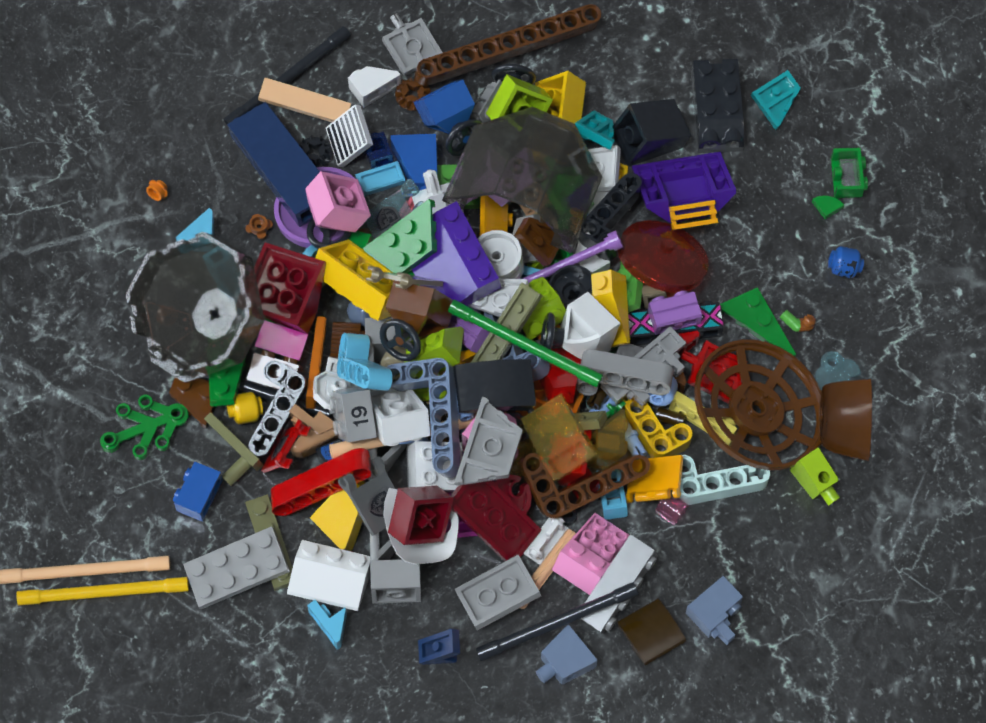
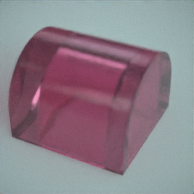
(671, 509)

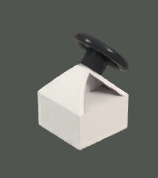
(583, 327)

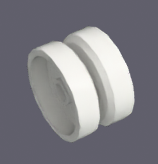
(503, 253)

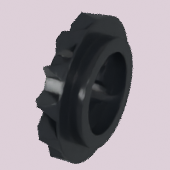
(324, 150)

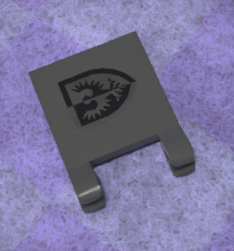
(370, 496)

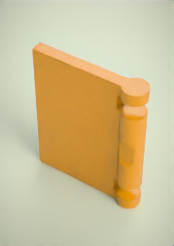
(662, 477)

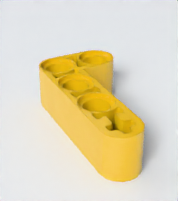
(659, 435)

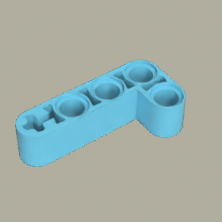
(355, 366)

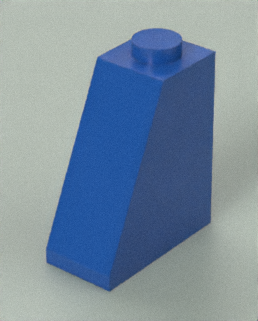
(415, 155)

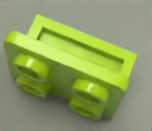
(549, 303)

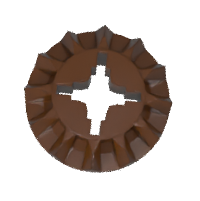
(402, 93)

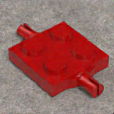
(718, 366)

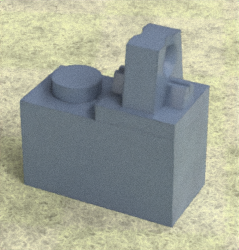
(713, 607)

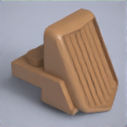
(319, 435)

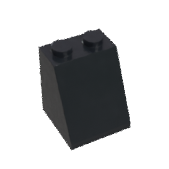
(650, 130)

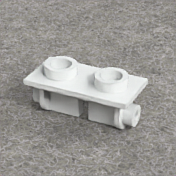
(546, 539)

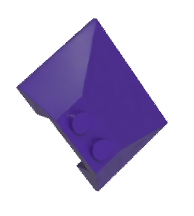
(685, 182)

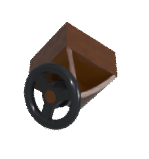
(415, 316)

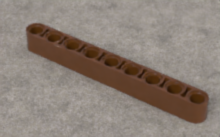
(500, 51)

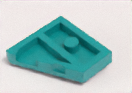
(776, 97)
(597, 128)

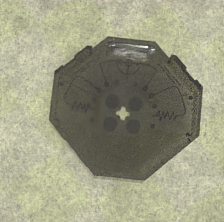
(175, 302)

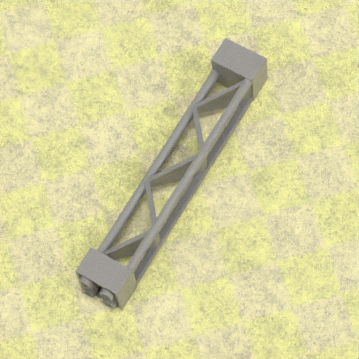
(390, 579)

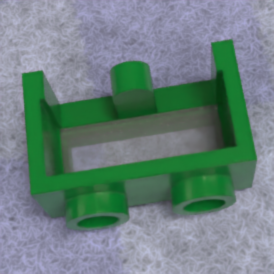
(847, 172)

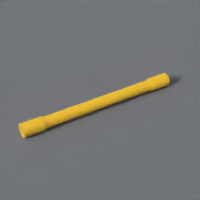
(38, 596)

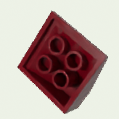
(289, 286)

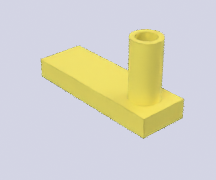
(688, 407)

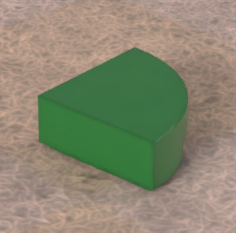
(827, 205)

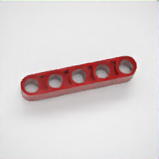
(319, 482)

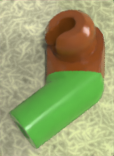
(798, 324)

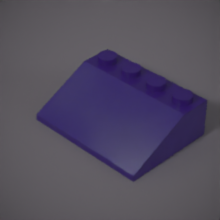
(458, 259)

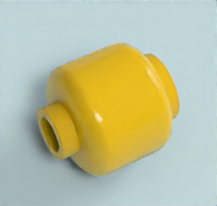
(246, 408)

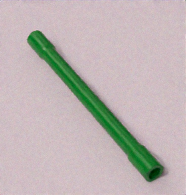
(580, 371)

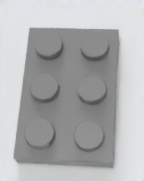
(497, 592)

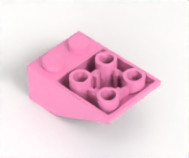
(590, 553)

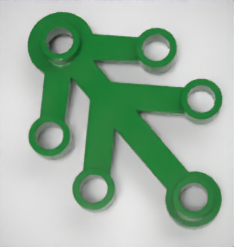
(147, 426)

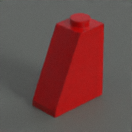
(560, 381)

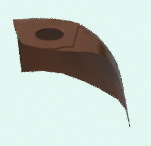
(847, 418)

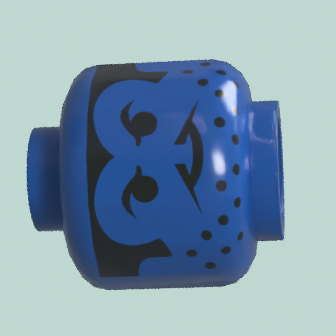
(845, 262)

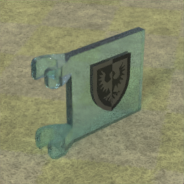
(392, 209)

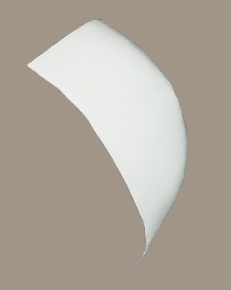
(421, 552)

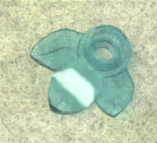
(841, 372)

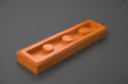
(316, 359)

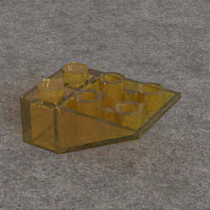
(558, 438)

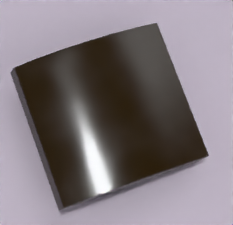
(651, 631)

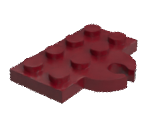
(497, 514)

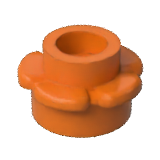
(157, 190)

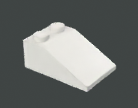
(399, 416)

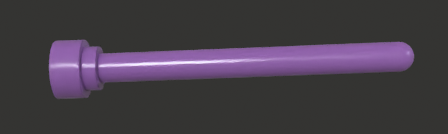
(611, 242)

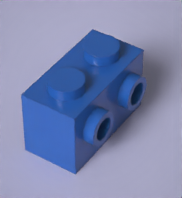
(197, 491)

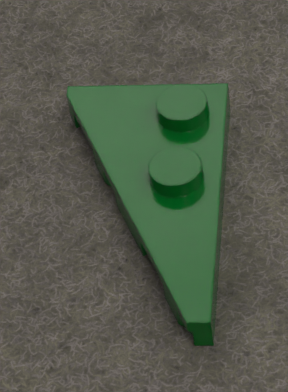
(755, 315)

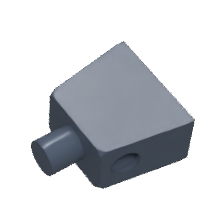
(566, 658)

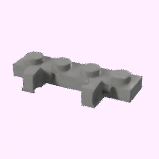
(662, 350)

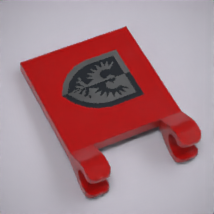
(278, 455)

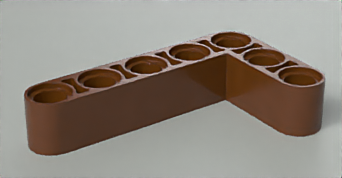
(581, 486)

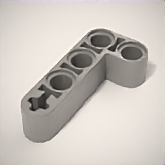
(626, 373)

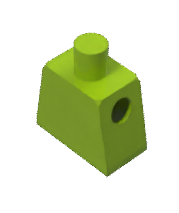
(816, 476)

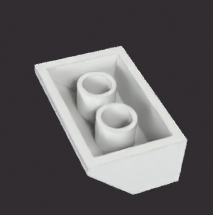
(329, 575)

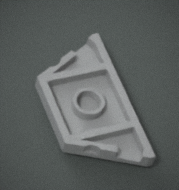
(489, 447)

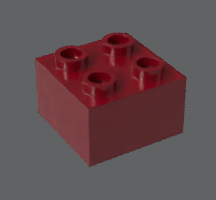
(420, 515)

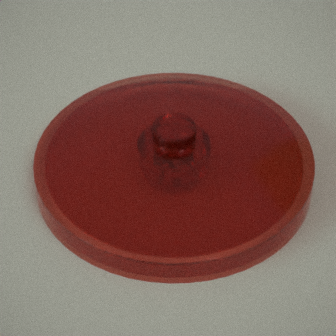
(663, 256)

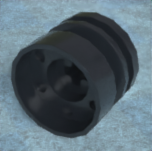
(571, 283)

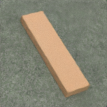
(302, 100)

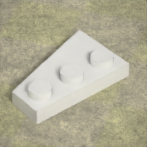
(497, 301)

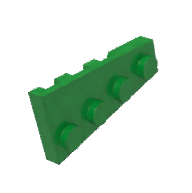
(225, 385)

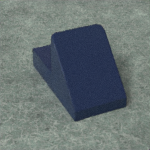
(439, 648)

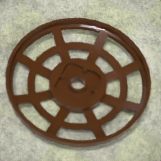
(763, 396)

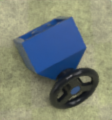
(449, 112)

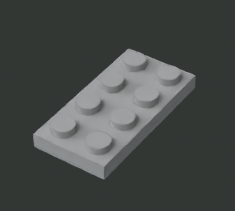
(236, 567)

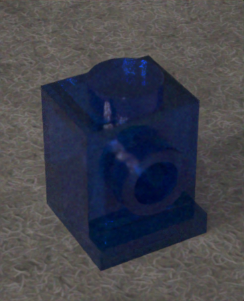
(380, 152)

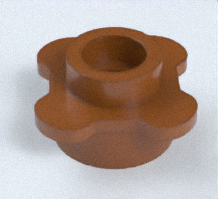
(256, 220)

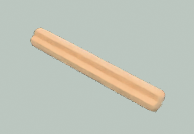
(545, 568)

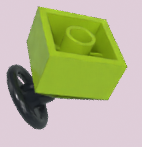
(515, 93)

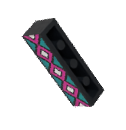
(642, 332)

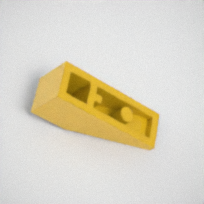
(611, 292)

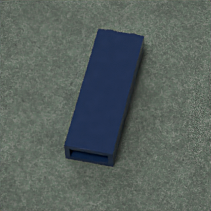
(276, 159)

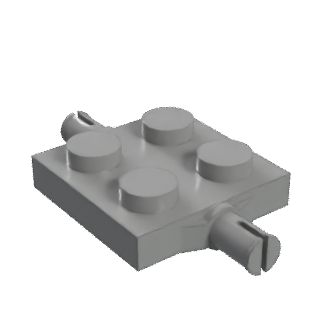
(410, 44)

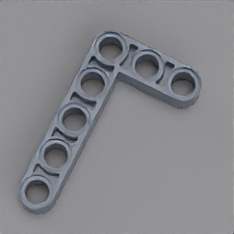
(438, 407)

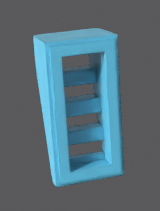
(615, 507)

